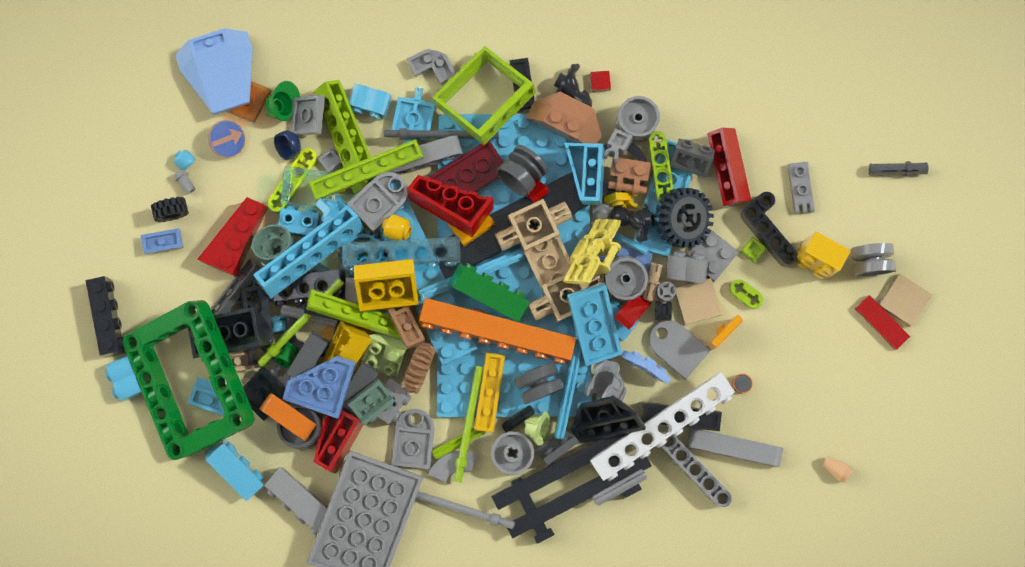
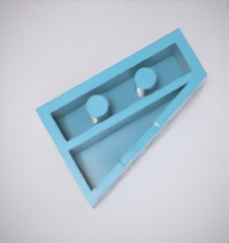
(588, 170)
(234, 468)

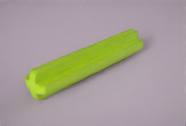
(454, 444)

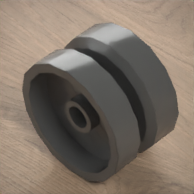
(538, 381)
(296, 442)

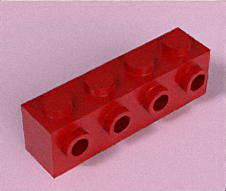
(729, 167)

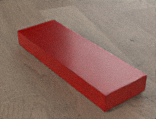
(632, 311)
(882, 322)

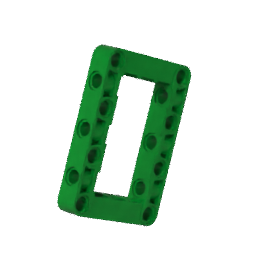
(156, 389)

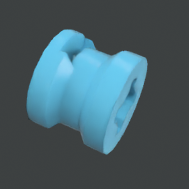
(279, 324)

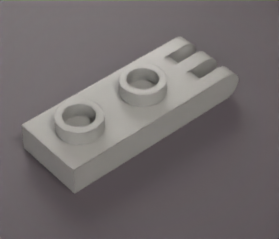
(800, 187)

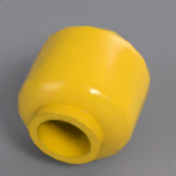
(396, 227)

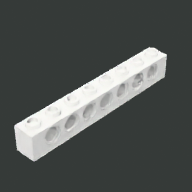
(723, 394)

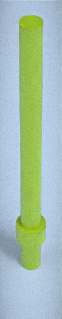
(274, 349)
(461, 461)

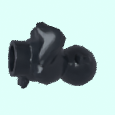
(568, 85)
(638, 220)

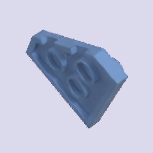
(322, 386)

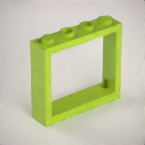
(504, 113)

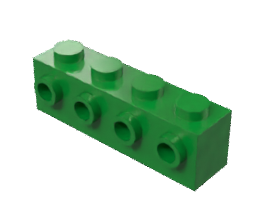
(489, 292)

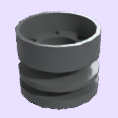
(522, 170)

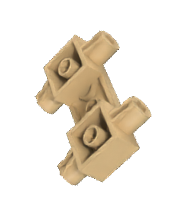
(545, 255)

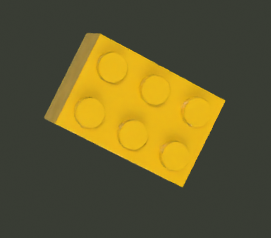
(821, 255)
(386, 285)

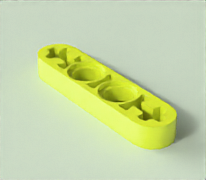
(296, 182)

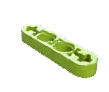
(660, 168)

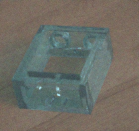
(286, 186)

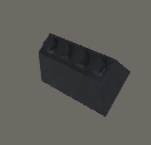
(239, 330)

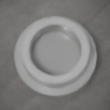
(601, 211)

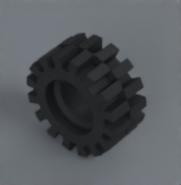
(169, 209)

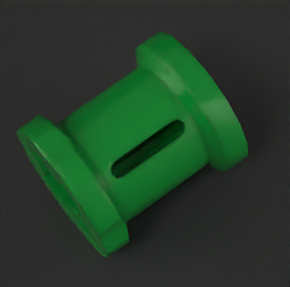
(286, 355)

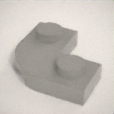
(433, 60)

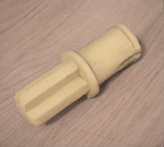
(653, 281)

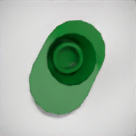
(280, 102)

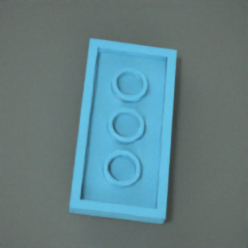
(594, 324)

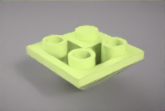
(385, 354)

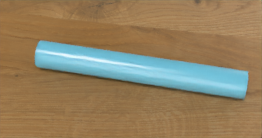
(632, 244)

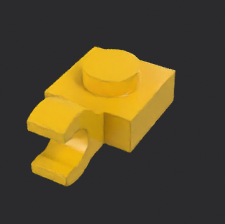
(619, 199)

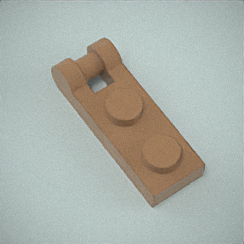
(406, 326)

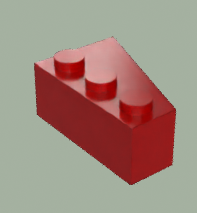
(336, 440)

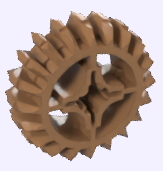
(418, 368)

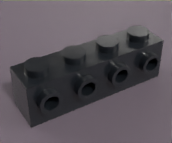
(105, 316)

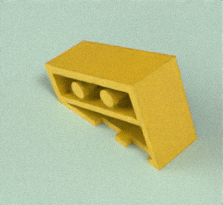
(348, 342)

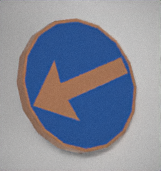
(226, 138)

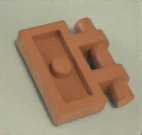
(629, 170)

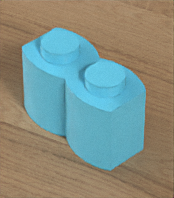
(370, 101)
(123, 379)

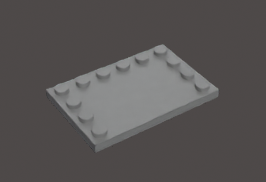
(365, 514)

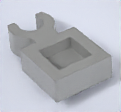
(617, 143)

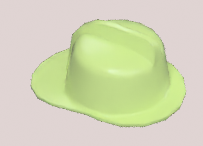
(538, 427)

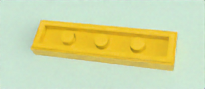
(489, 392)

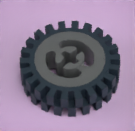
(694, 216)

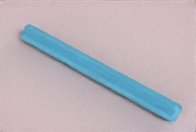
(486, 267)
(568, 391)

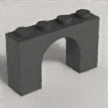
(308, 357)

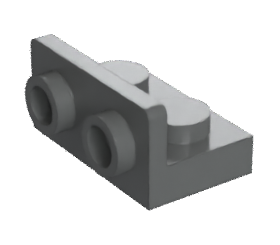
(692, 157)
(556, 447)

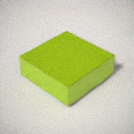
(753, 249)

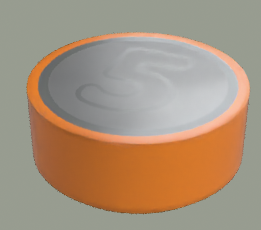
(742, 383)

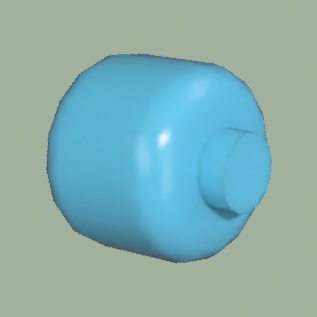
(184, 159)

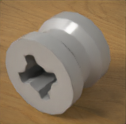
(668, 289)

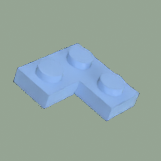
(647, 365)

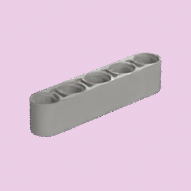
(434, 153)
(735, 447)
(702, 475)

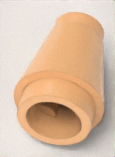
(837, 469)

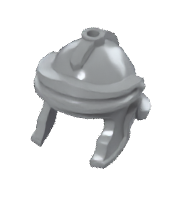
(606, 381)

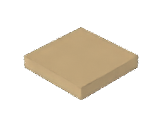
(905, 300)
(698, 302)

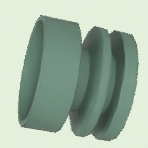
(271, 242)

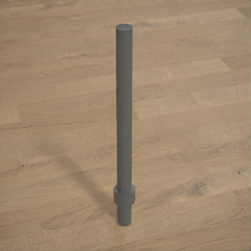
(403, 134)

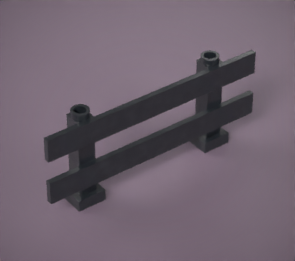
(535, 516)

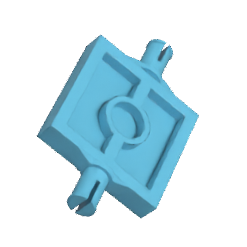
(413, 114)

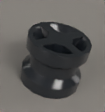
(663, 310)

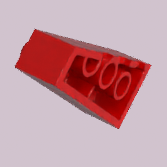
(455, 206)
(235, 238)

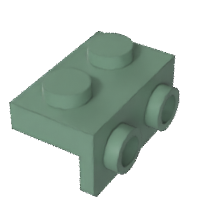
(371, 402)

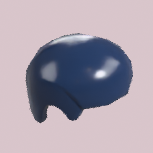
(287, 144)

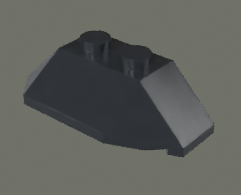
(605, 419)

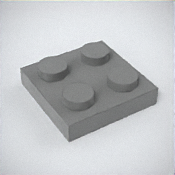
(307, 115)
(718, 252)

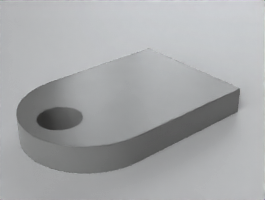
(378, 200)
(679, 348)
(413, 441)

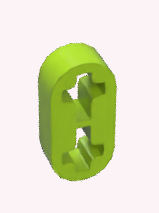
(749, 290)

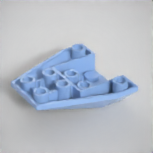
(219, 68)

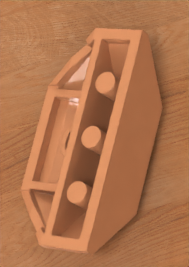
(566, 118)

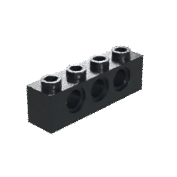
(315, 283)

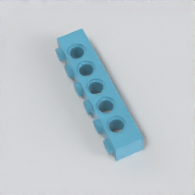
(308, 251)

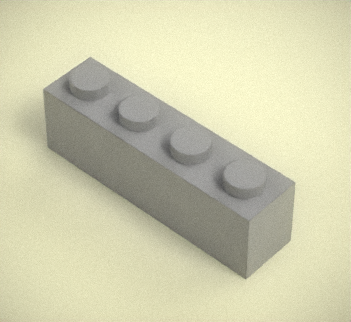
(296, 498)

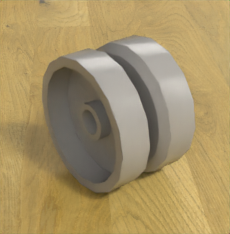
(633, 110)
(873, 259)
(631, 287)
(517, 442)

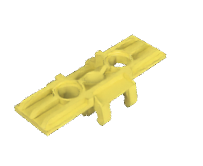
(585, 257)

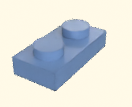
(162, 241)

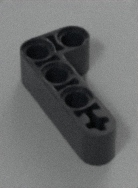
(772, 231)

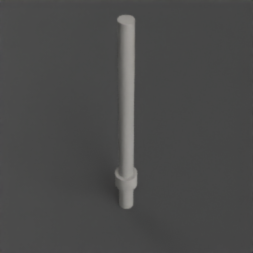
(494, 519)

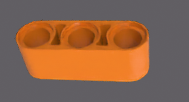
(287, 416)

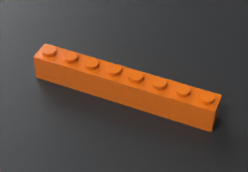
(497, 331)

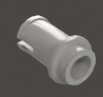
(184, 181)

